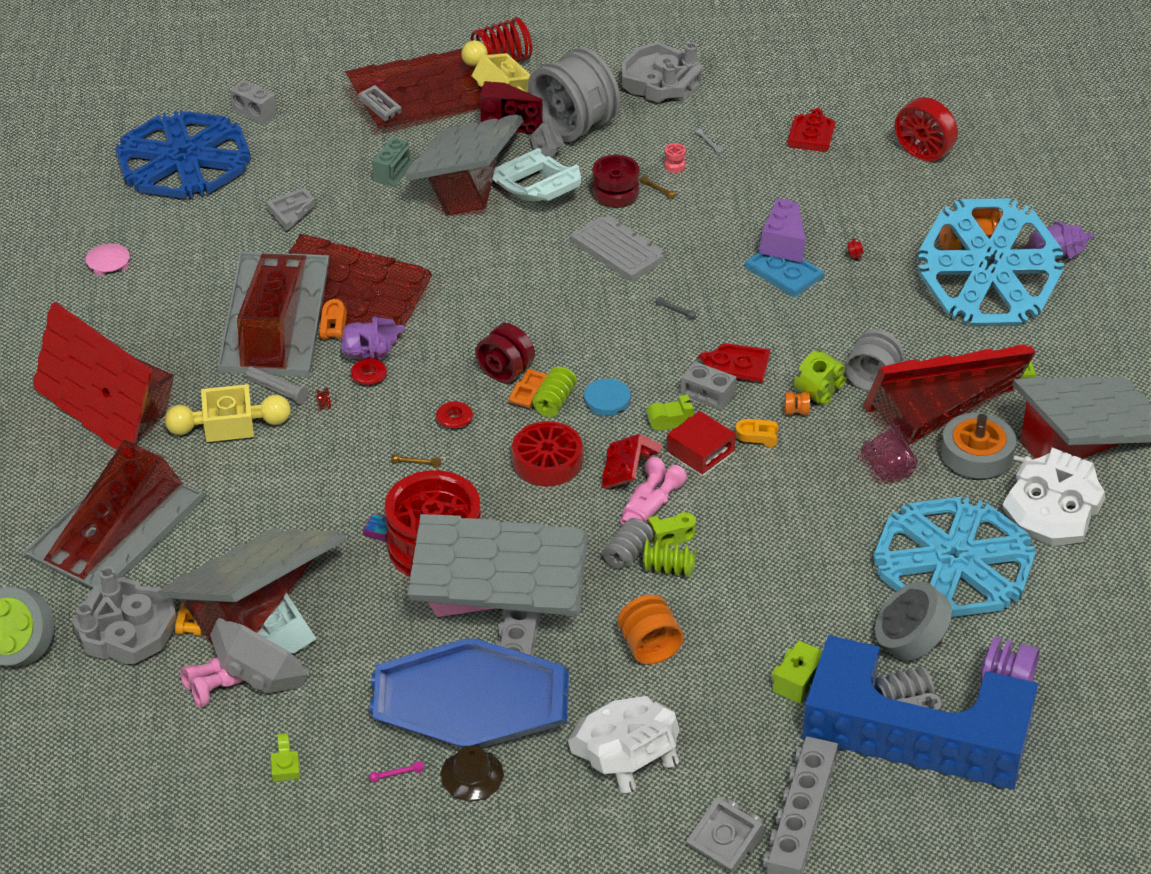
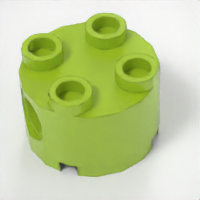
(820, 376)

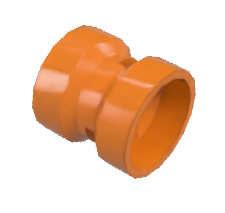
(803, 403)

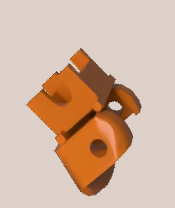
(986, 218)

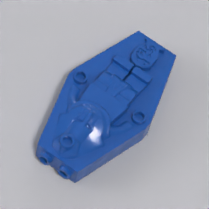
(470, 693)

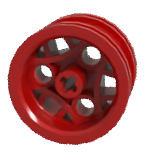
(424, 493)

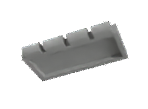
(618, 247)

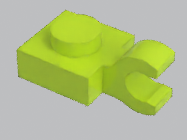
(286, 762)

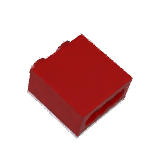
(700, 443)

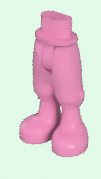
(646, 500)
(197, 680)

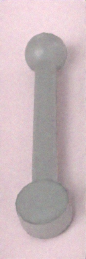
(718, 150)

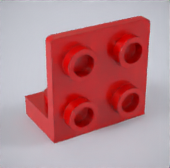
(624, 459)

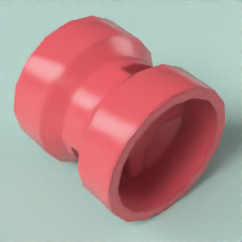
(675, 157)

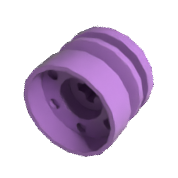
(1010, 664)

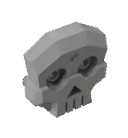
(662, 72)
(124, 619)

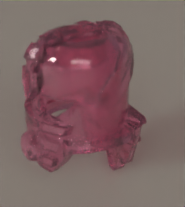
(896, 456)

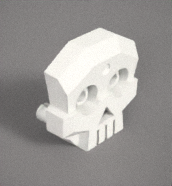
(1047, 515)
(626, 737)

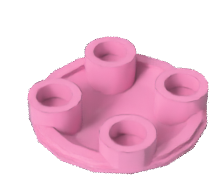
(107, 258)

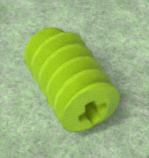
(554, 391)
(669, 558)

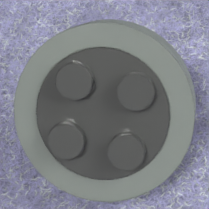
(913, 620)

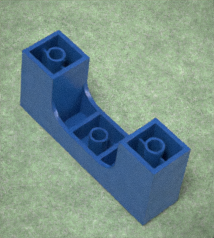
(970, 744)

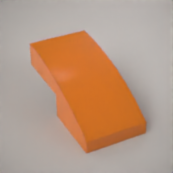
(526, 389)

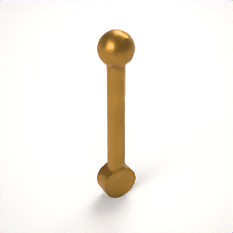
(645, 180)
(435, 462)

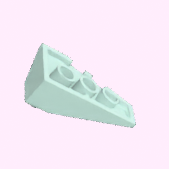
(287, 627)

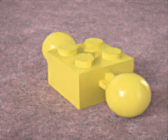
(494, 67)
(227, 413)

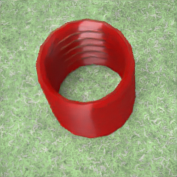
(506, 40)

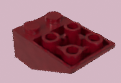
(503, 100)

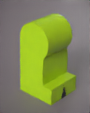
(670, 414)
(673, 529)

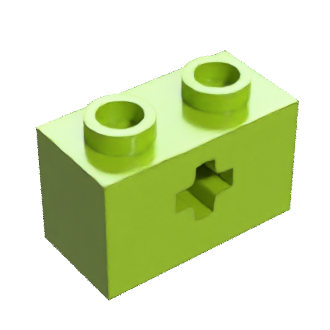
(796, 672)

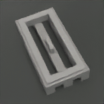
(377, 104)

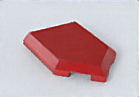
(811, 131)
(738, 360)

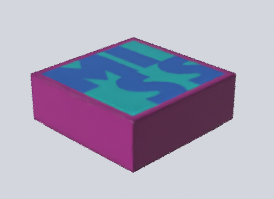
(376, 527)

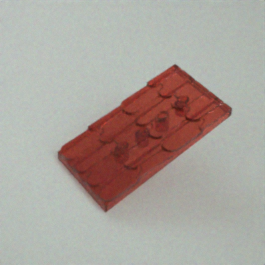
(422, 86)
(367, 281)

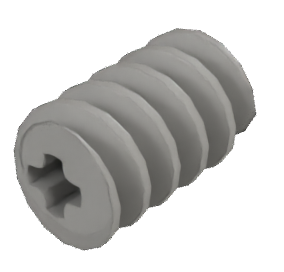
(627, 543)
(905, 684)

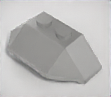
(256, 658)

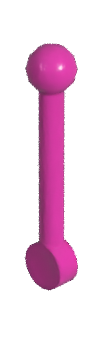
(418, 767)

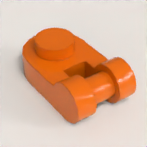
(333, 312)

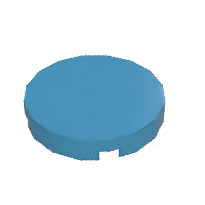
(607, 397)

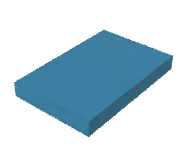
(785, 274)

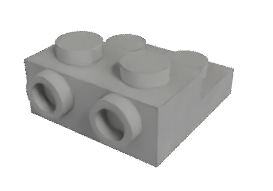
(726, 833)

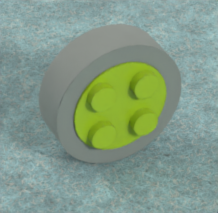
(24, 626)

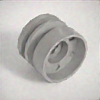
(872, 351)

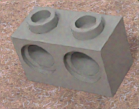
(253, 102)
(708, 385)

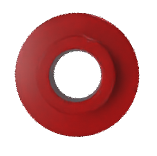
(855, 249)

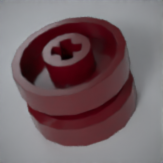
(615, 180)
(505, 352)

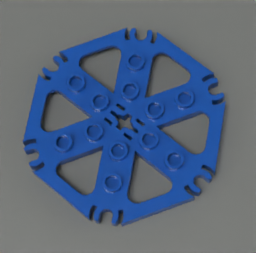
(182, 153)

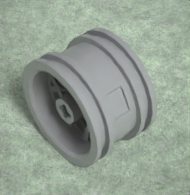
(576, 92)

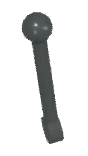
(660, 301)

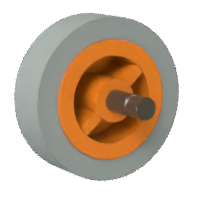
(978, 445)

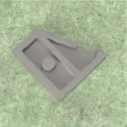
(291, 207)

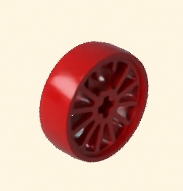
(921, 132)
(546, 446)

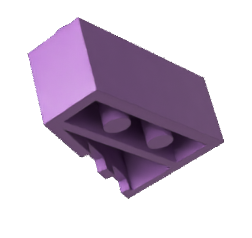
(784, 232)

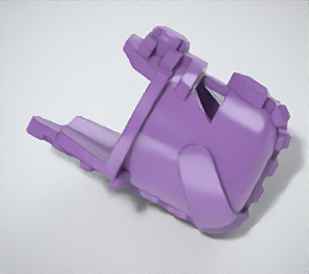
(1069, 237)
(370, 338)

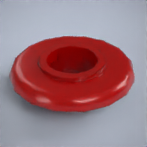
(376, 368)
(462, 410)

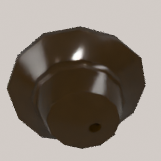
(472, 774)

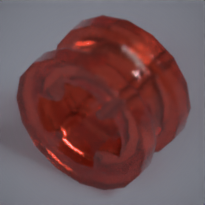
(323, 398)

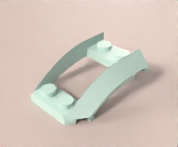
(557, 182)

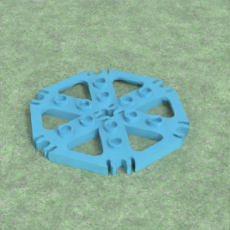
(1003, 278)
(971, 554)

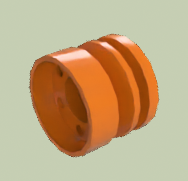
(650, 629)

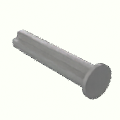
(277, 384)

